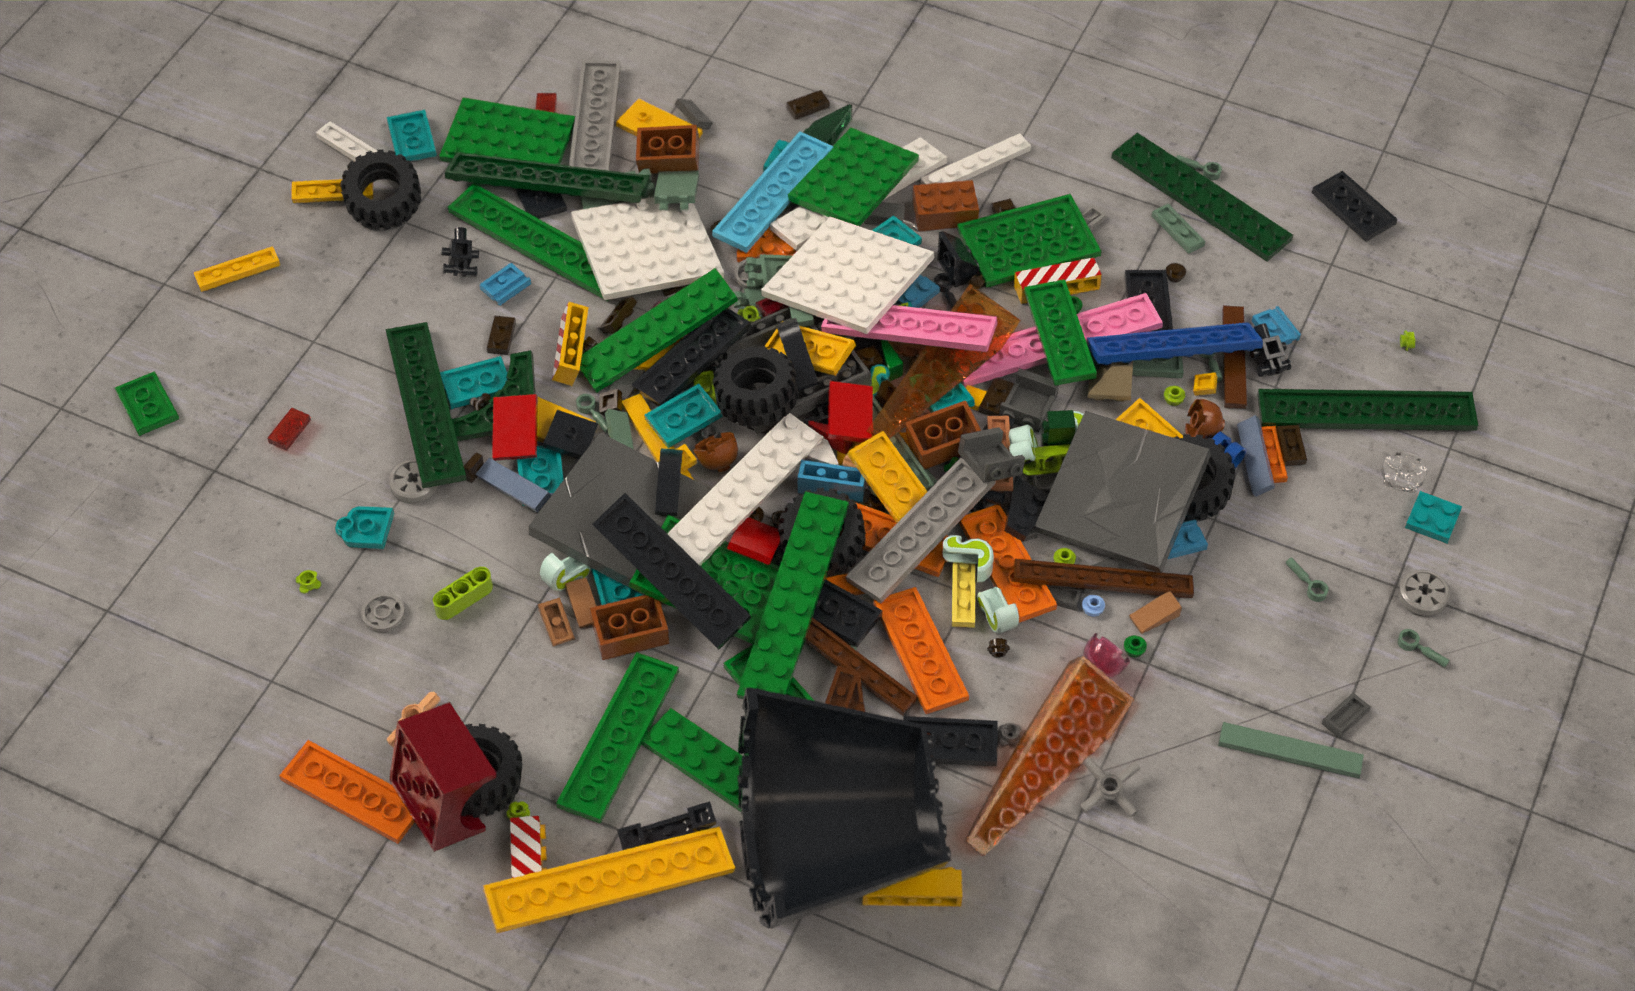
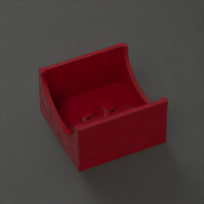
(436, 772)

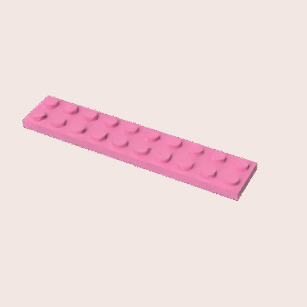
(1025, 350)

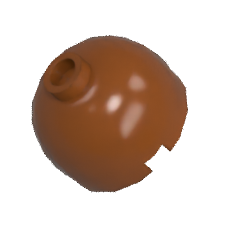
(1205, 419)
(718, 452)

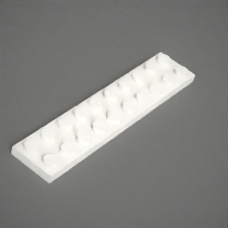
(802, 223)
(744, 488)

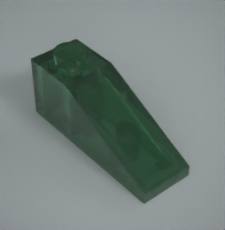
(830, 126)

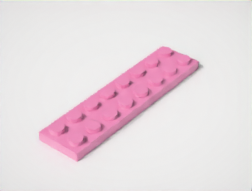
(927, 328)

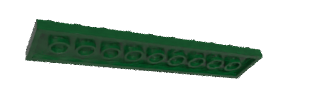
(547, 177)
(1202, 197)
(425, 405)
(1368, 409)

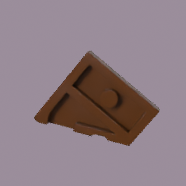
(846, 690)

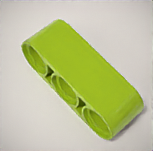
(1039, 465)
(467, 584)

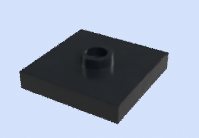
(541, 202)
(570, 434)

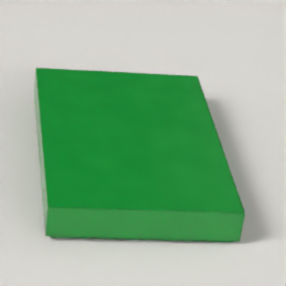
(146, 403)

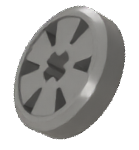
(401, 486)
(1436, 589)

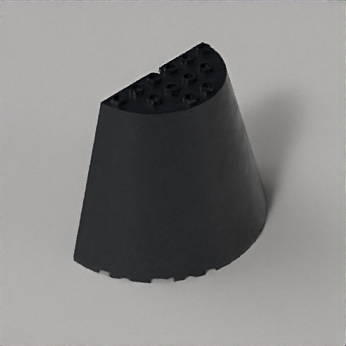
(832, 804)

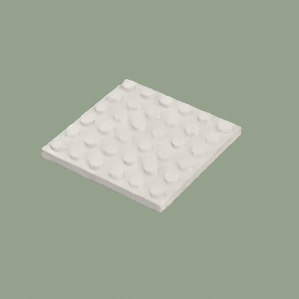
(644, 248)
(848, 274)

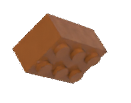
(668, 148)
(944, 204)
(938, 434)
(629, 626)

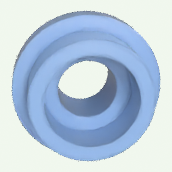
(1092, 610)

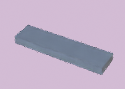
(1256, 456)
(513, 485)

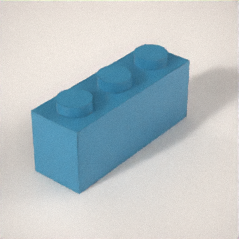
(827, 476)

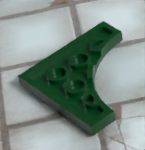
(519, 382)

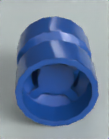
(1234, 449)

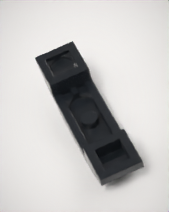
(797, 352)
(668, 482)
(697, 819)

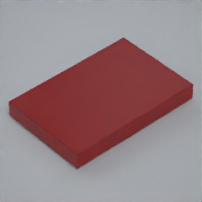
(849, 411)
(515, 427)
(755, 540)

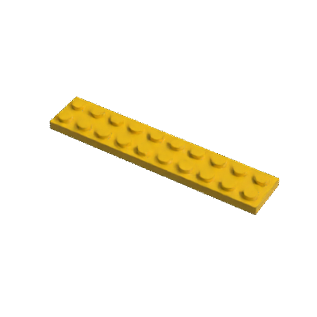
(608, 879)

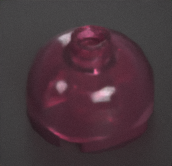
(1105, 656)

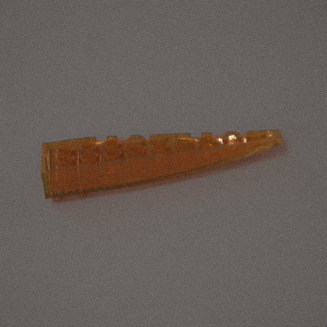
(942, 368)
(1065, 731)

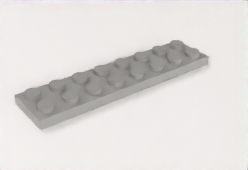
(595, 114)
(919, 532)

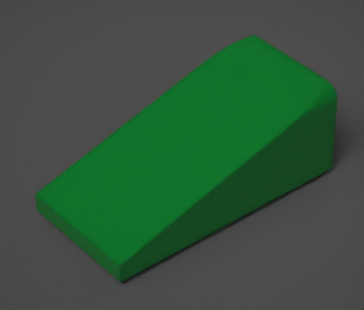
(891, 360)

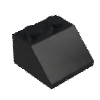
(956, 259)

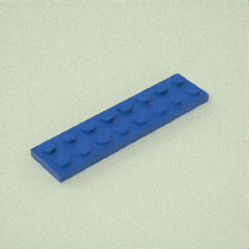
(1173, 343)

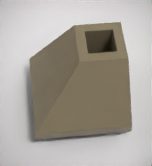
(1112, 382)

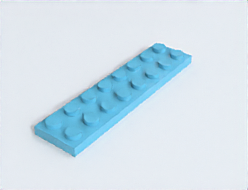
(770, 193)

